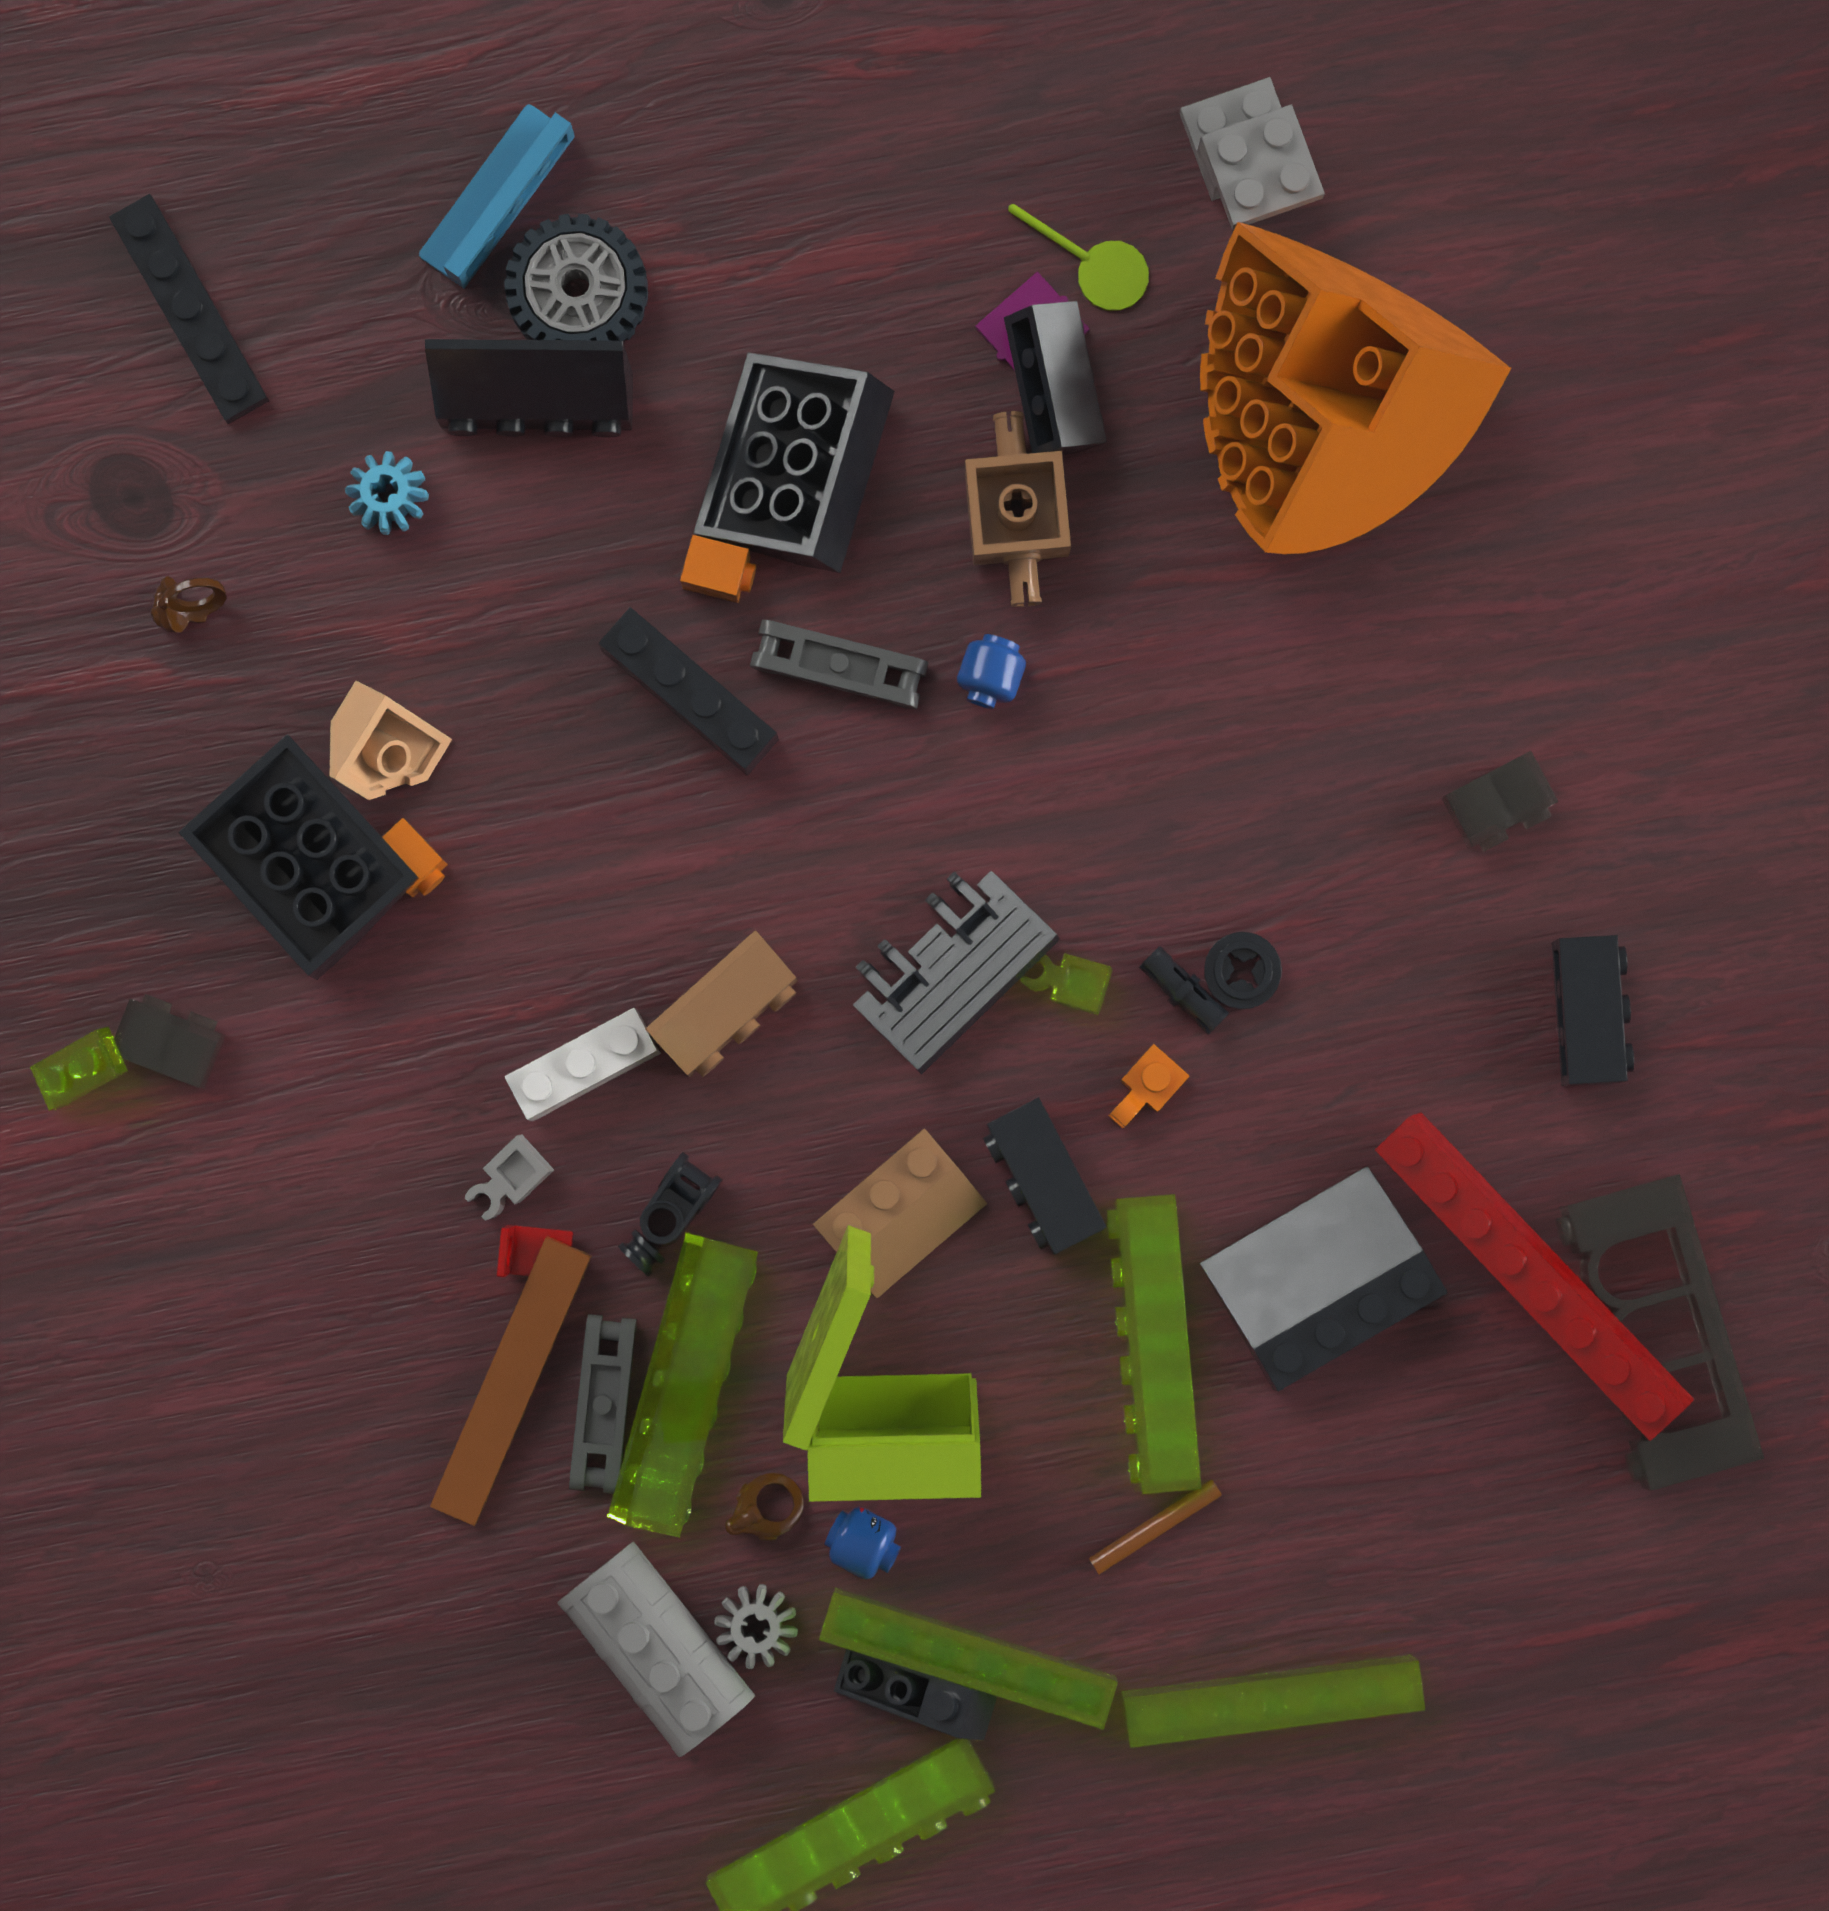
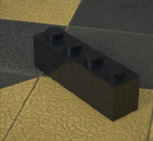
(688, 691)

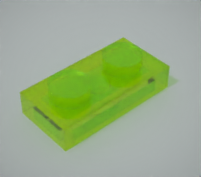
(78, 1068)

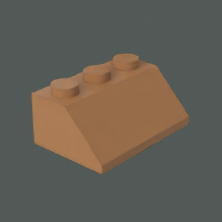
(723, 1006)
(906, 1207)

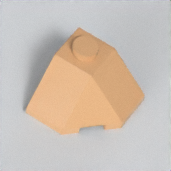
(381, 744)

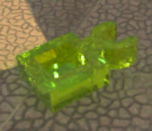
(1075, 983)

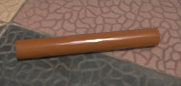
(1155, 1526)

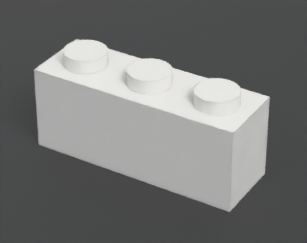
(582, 1065)

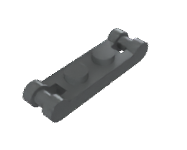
(839, 664)
(602, 1403)

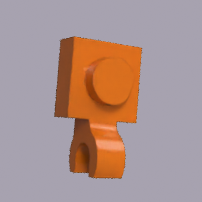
(1150, 1083)

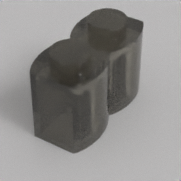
(1500, 801)
(168, 1042)

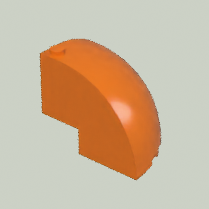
(1331, 393)

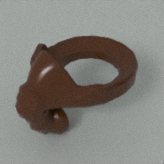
(175, 613)
(748, 1518)

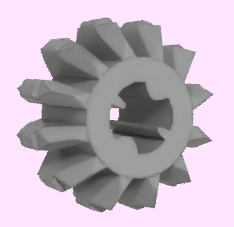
(749, 1641)

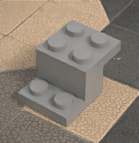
(1252, 153)

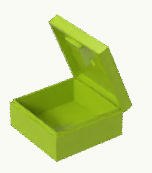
(875, 1432)

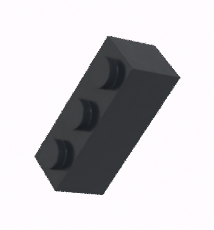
(1055, 378)
(1591, 1010)
(1043, 1177)

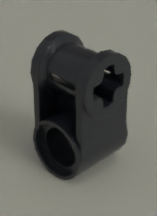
(679, 1198)

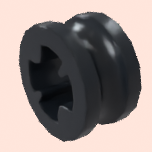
(641, 1253)

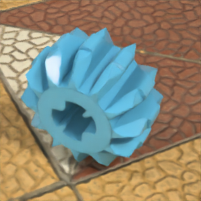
(398, 504)

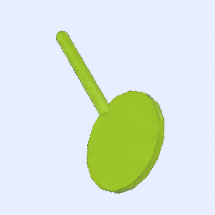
(1110, 273)

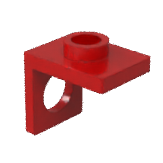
(522, 1245)

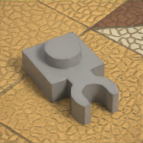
(513, 1174)

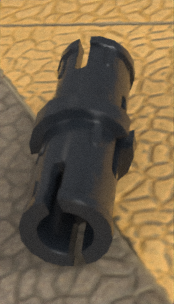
(1183, 990)

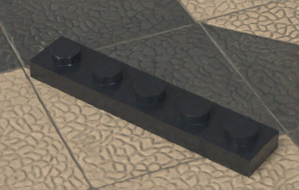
(189, 309)

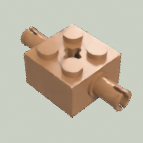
(1039, 485)

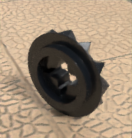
(1265, 973)

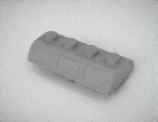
(656, 1649)

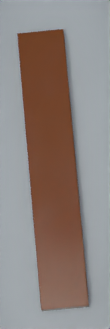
(511, 1381)

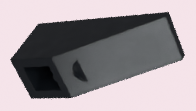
(916, 1696)

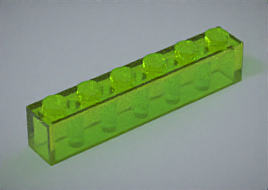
(1156, 1344)
(683, 1385)
(969, 1658)
(1273, 1700)
(855, 1832)

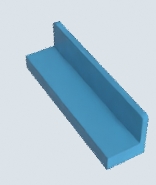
(497, 194)

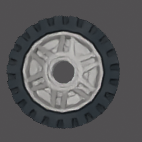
(571, 251)

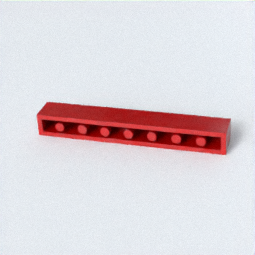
(1535, 1275)

